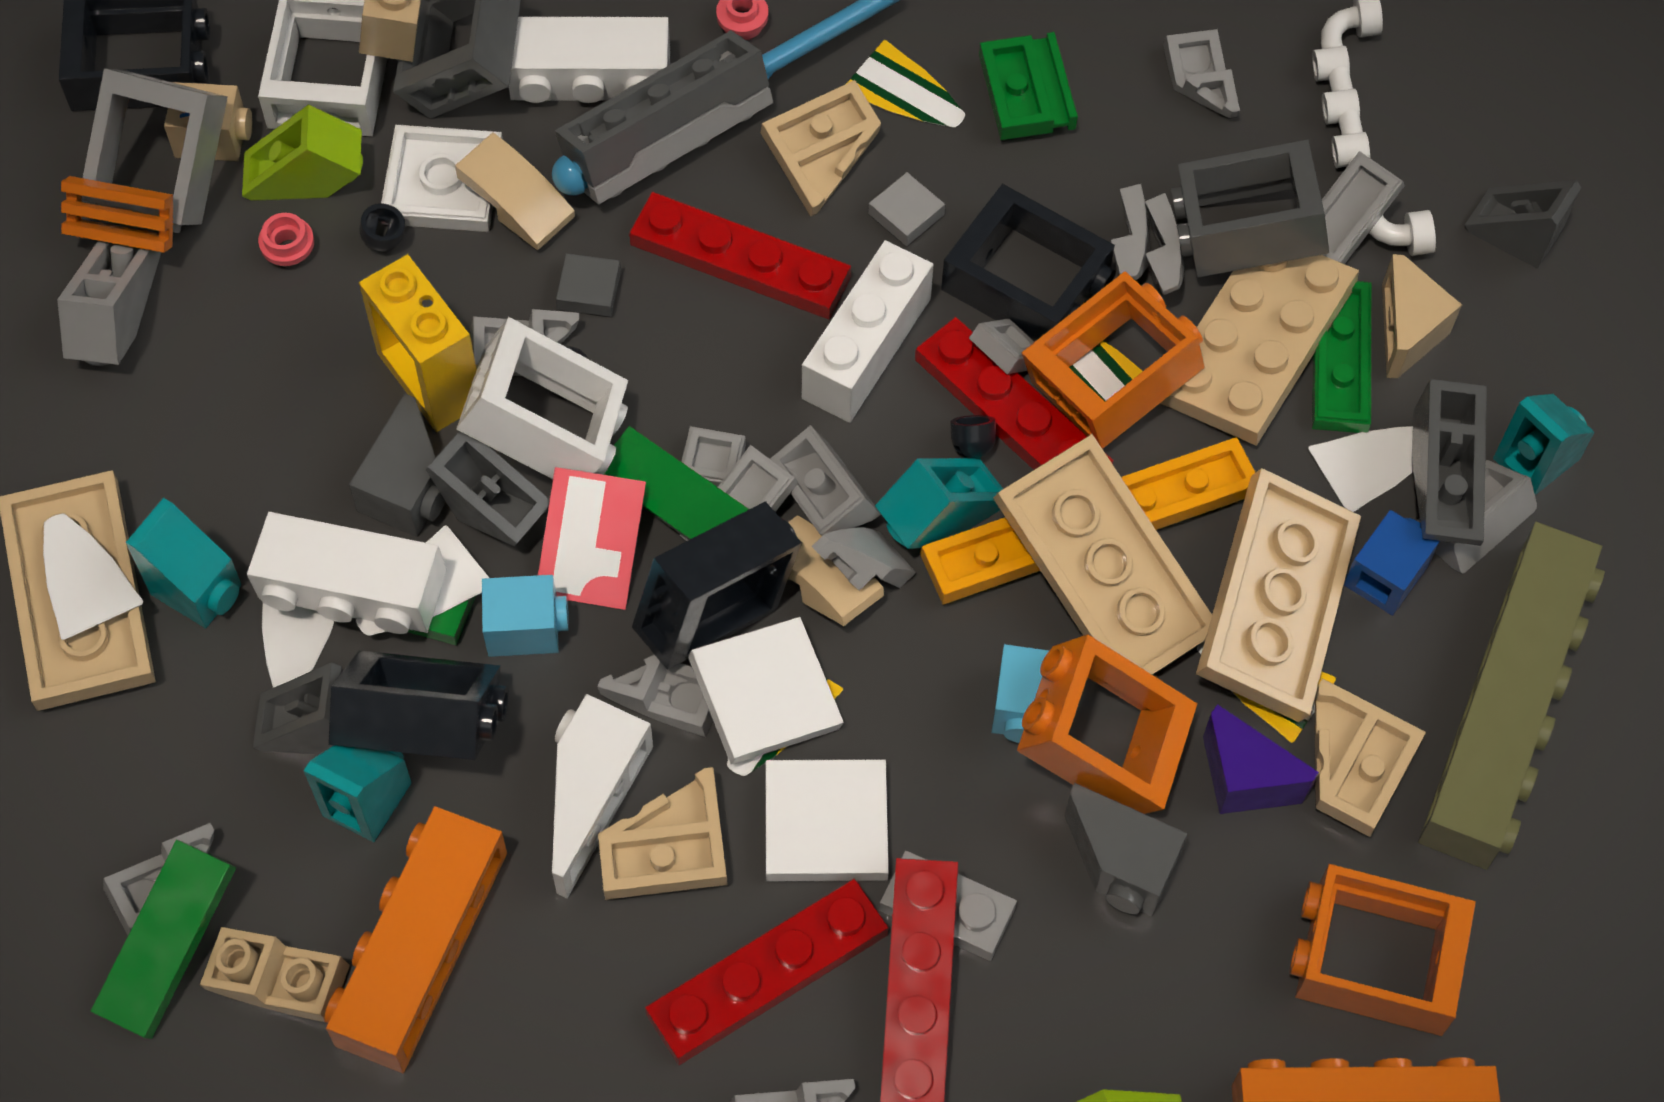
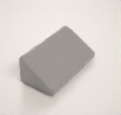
(825, 485)
(1507, 505)

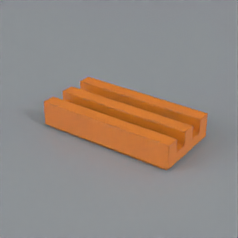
(76, 209)

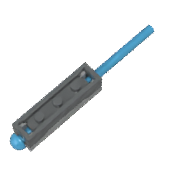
(682, 107)

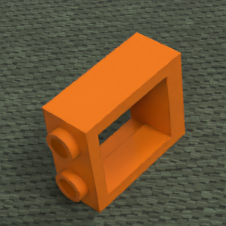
(1088, 326)
(1156, 741)
(1428, 908)

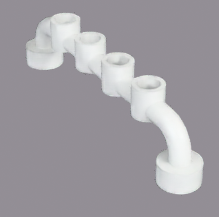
(1343, 108)

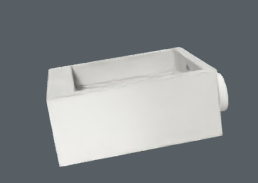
(316, 19)
(526, 435)

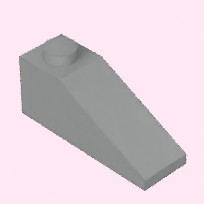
(106, 302)

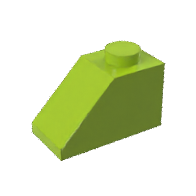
(303, 158)

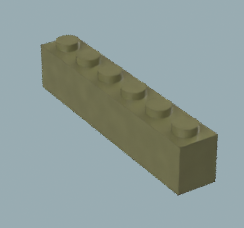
(1511, 697)

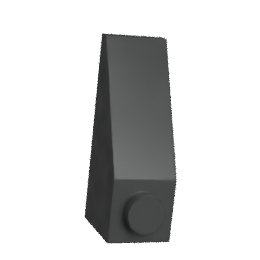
(1450, 461)

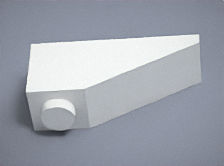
(595, 767)

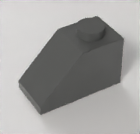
(394, 477)
(1123, 850)

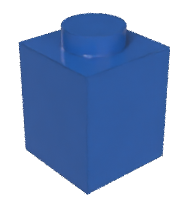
(1391, 562)

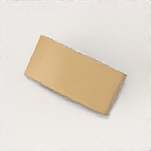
(517, 190)
(823, 583)
(272, 975)

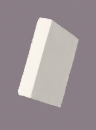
(425, 183)
(765, 690)
(826, 820)

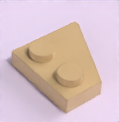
(822, 141)
(1358, 756)
(667, 844)

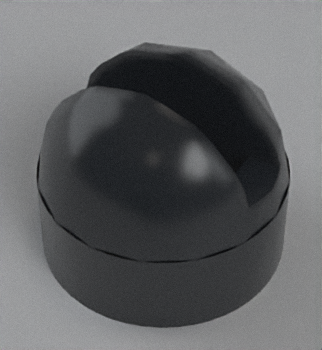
(368, 225)
(973, 435)

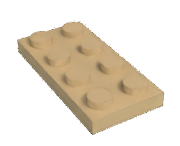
(1261, 341)
(1105, 557)
(1279, 595)
(100, 658)

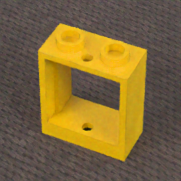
(420, 344)

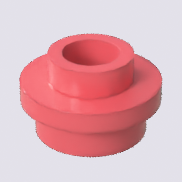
(743, 24)
(282, 228)

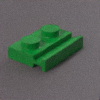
(1027, 86)

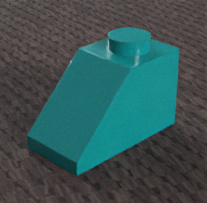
(1543, 439)
(938, 500)
(183, 565)
(358, 787)

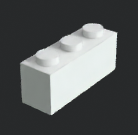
(585, 56)
(867, 331)
(347, 573)

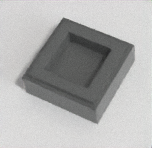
(588, 285)

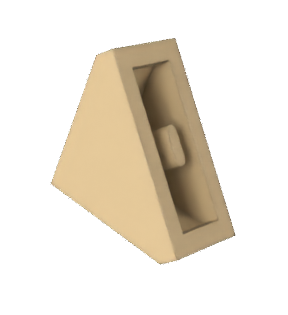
(1415, 314)

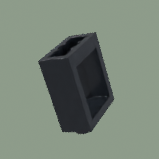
(90, 18)
(993, 296)
(716, 584)
(416, 705)

